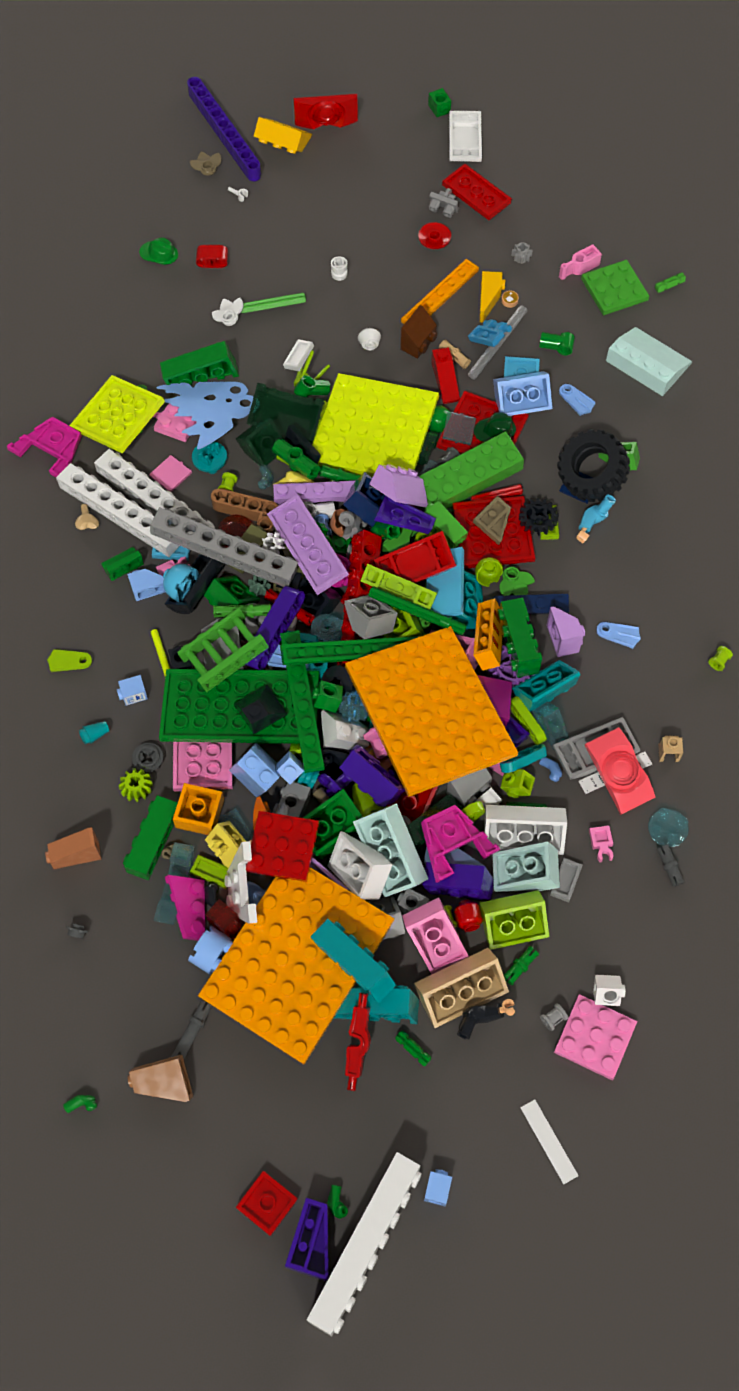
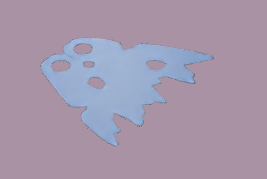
(192, 403)

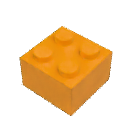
(198, 809)

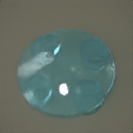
(668, 827)

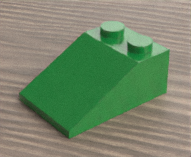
(334, 817)

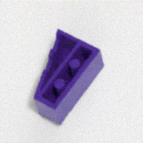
(372, 778)
(467, 882)
(310, 1242)

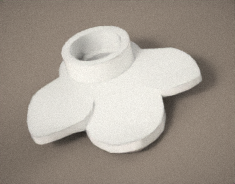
(228, 312)

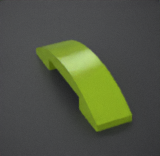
(398, 586)

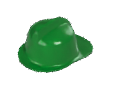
(159, 251)

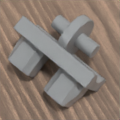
(445, 200)
(352, 523)

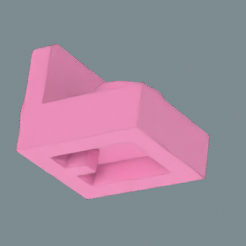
(376, 743)

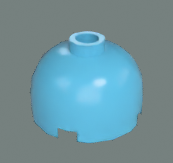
(179, 580)

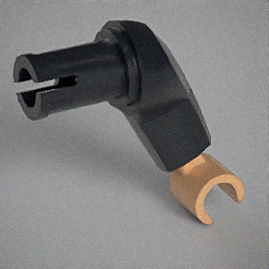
(483, 1014)

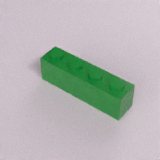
(151, 839)

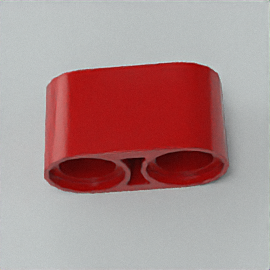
(212, 256)

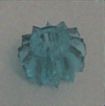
(352, 707)

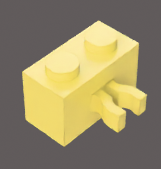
(225, 842)

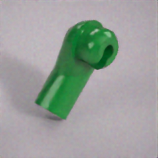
(335, 1204)

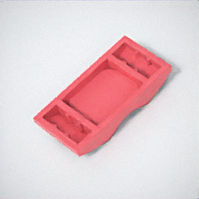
(620, 770)

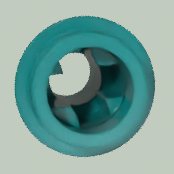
(93, 732)

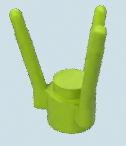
(300, 375)

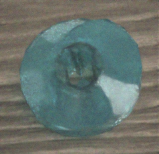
(327, 628)

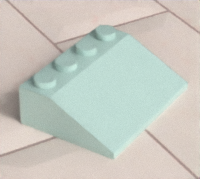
(647, 360)

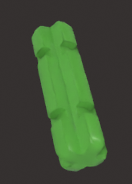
(670, 282)

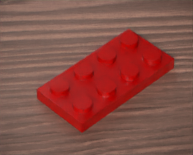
(477, 192)

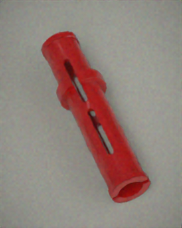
(302, 615)

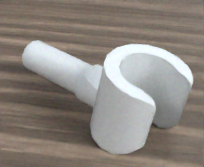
(241, 193)

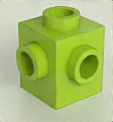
(517, 783)

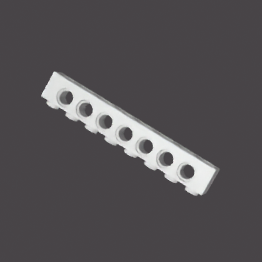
(106, 467)
(109, 502)

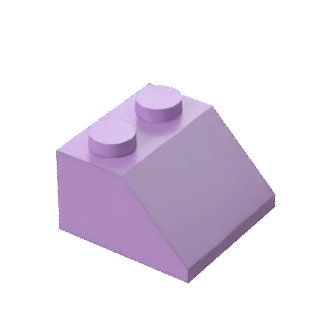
(564, 632)

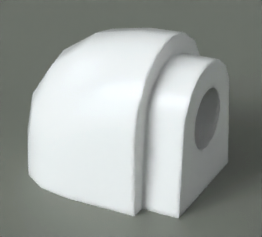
(489, 798)

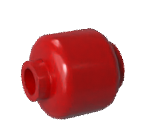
(468, 916)

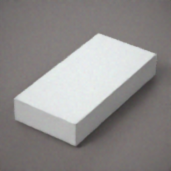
(298, 355)

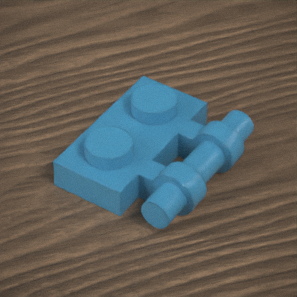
(489, 333)

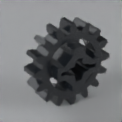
(538, 516)

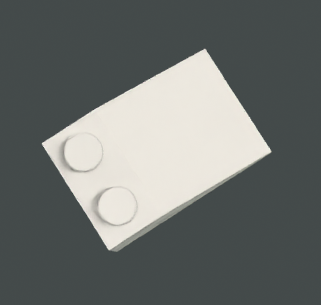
(359, 867)

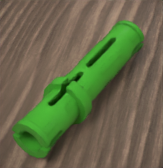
(248, 610)

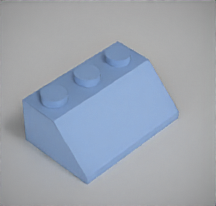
(523, 393)

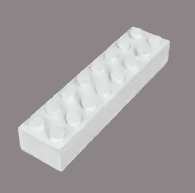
(363, 1245)

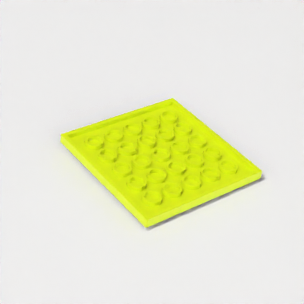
(373, 425)

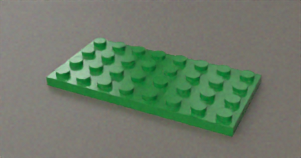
(200, 716)

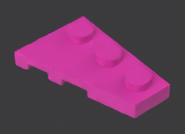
(190, 904)

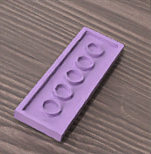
(307, 544)

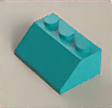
(472, 596)
(546, 685)

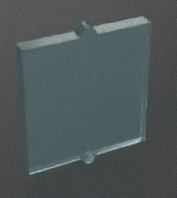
(459, 428)

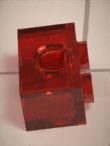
(224, 919)

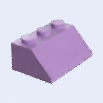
(400, 485)

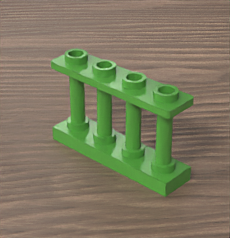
(231, 664)

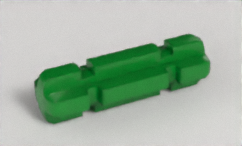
(413, 1048)

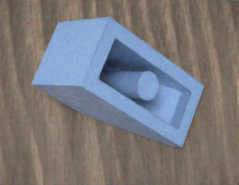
(145, 584)

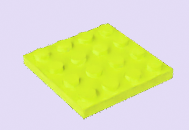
(117, 413)

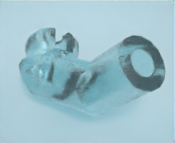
(267, 477)

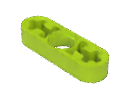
(527, 720)

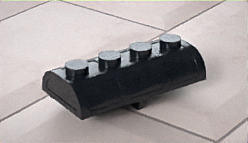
(208, 570)

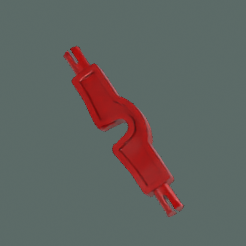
(359, 1030)

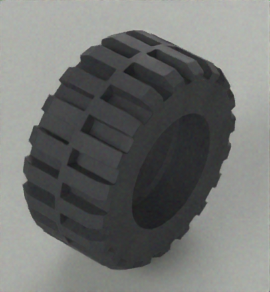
(579, 450)

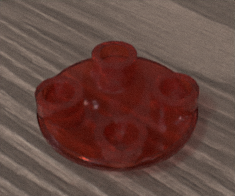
(235, 525)

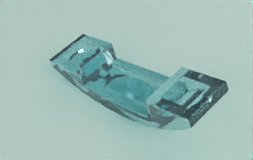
(180, 865)

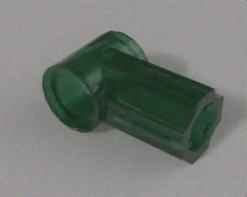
(429, 444)

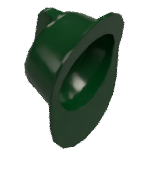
(494, 426)

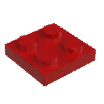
(266, 1203)

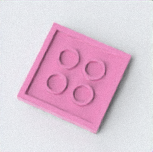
(202, 765)
(595, 1037)

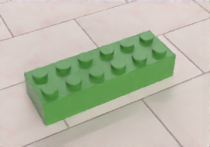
(472, 471)

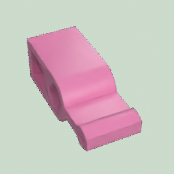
(581, 262)

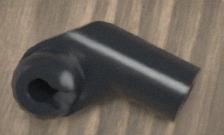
(210, 893)

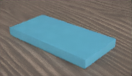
(449, 587)

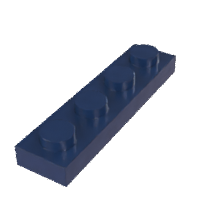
(540, 603)

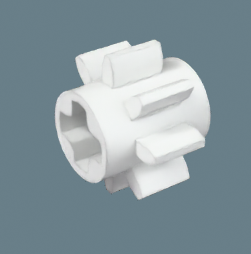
(276, 540)

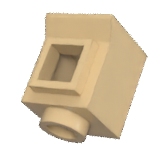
(670, 745)

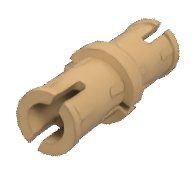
(456, 354)

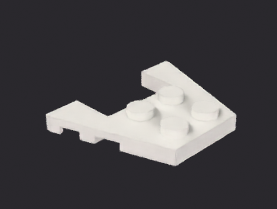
(237, 885)

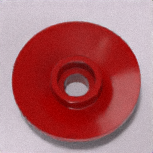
(434, 235)

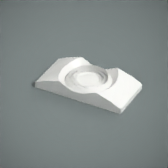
(465, 136)

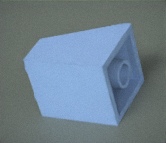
(256, 770)

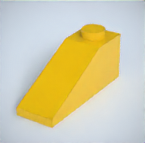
(490, 292)

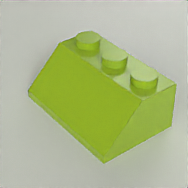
(514, 919)

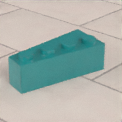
(354, 960)
(397, 1005)

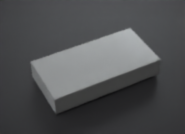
(568, 876)

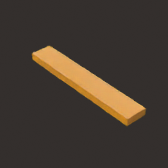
(445, 288)

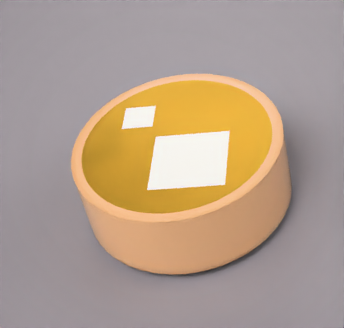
(510, 299)

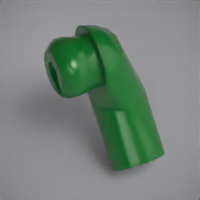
(80, 1100)

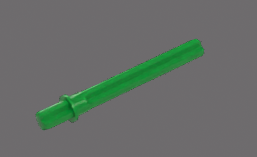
(417, 610)

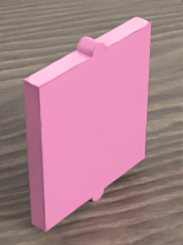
(170, 473)

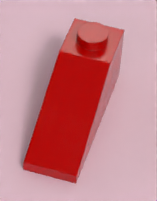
(445, 375)

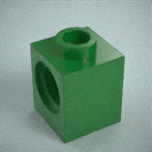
(439, 102)
(327, 696)

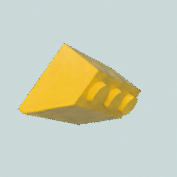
(281, 135)

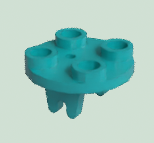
(203, 457)

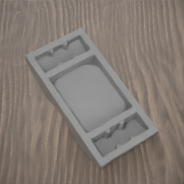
(574, 754)

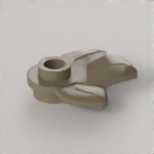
(206, 164)

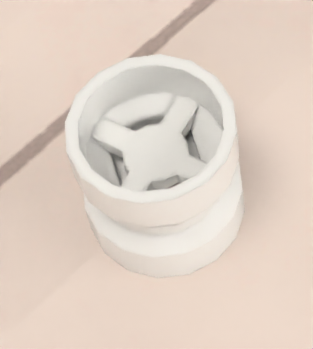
(339, 268)

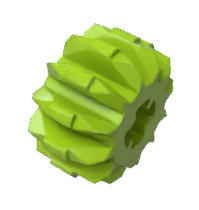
(128, 788)

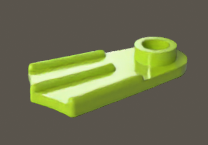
(68, 660)

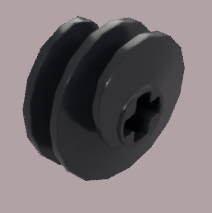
(337, 675)

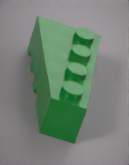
(200, 365)
(520, 638)

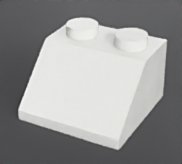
(340, 733)

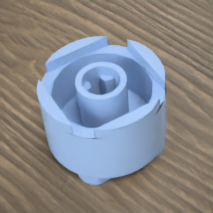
(210, 950)

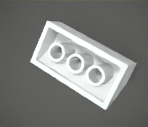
(524, 826)

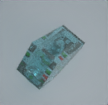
(551, 722)

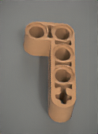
(225, 501)

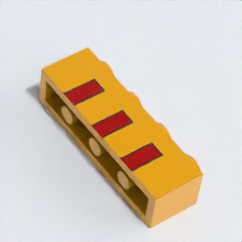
(488, 635)

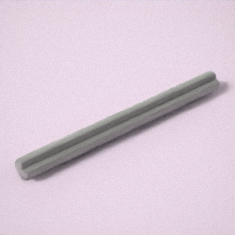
(490, 351)

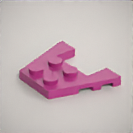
(53, 438)
(448, 832)

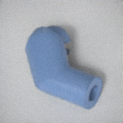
(554, 768)

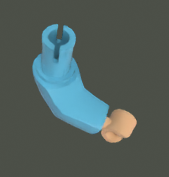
(593, 516)

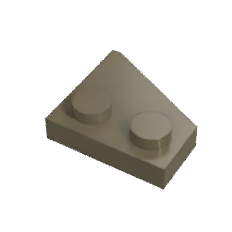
(493, 519)

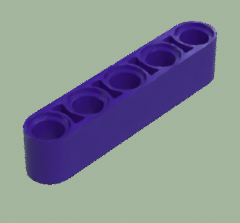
(277, 622)

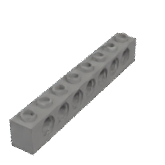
(247, 562)

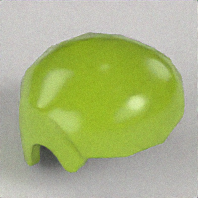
(488, 571)

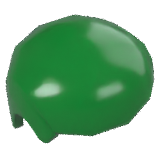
(439, 418)

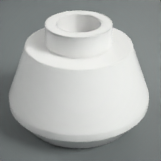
(369, 338)

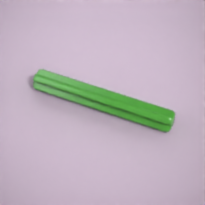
(273, 302)

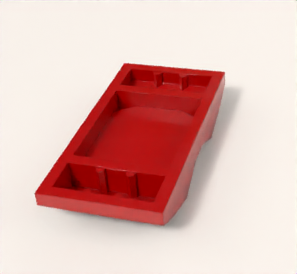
(326, 110)
(420, 559)

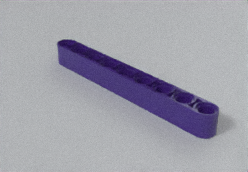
(224, 129)

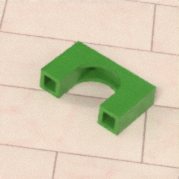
(444, 522)

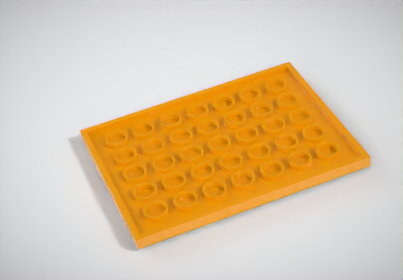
(430, 711)
(278, 976)

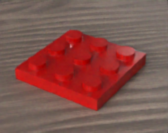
(282, 846)

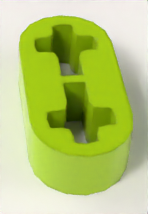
(474, 810)

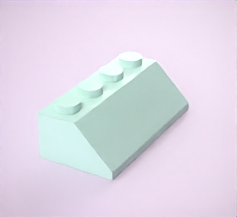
(389, 835)

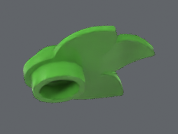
(515, 585)

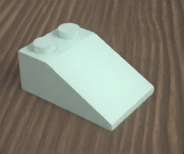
(526, 868)

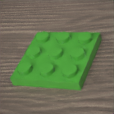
(615, 287)

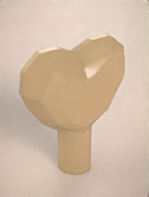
(86, 520)

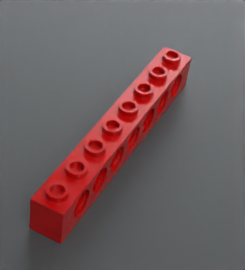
(365, 549)

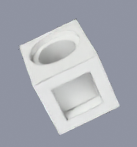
(608, 990)

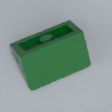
(122, 563)

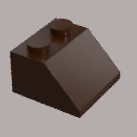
(418, 333)

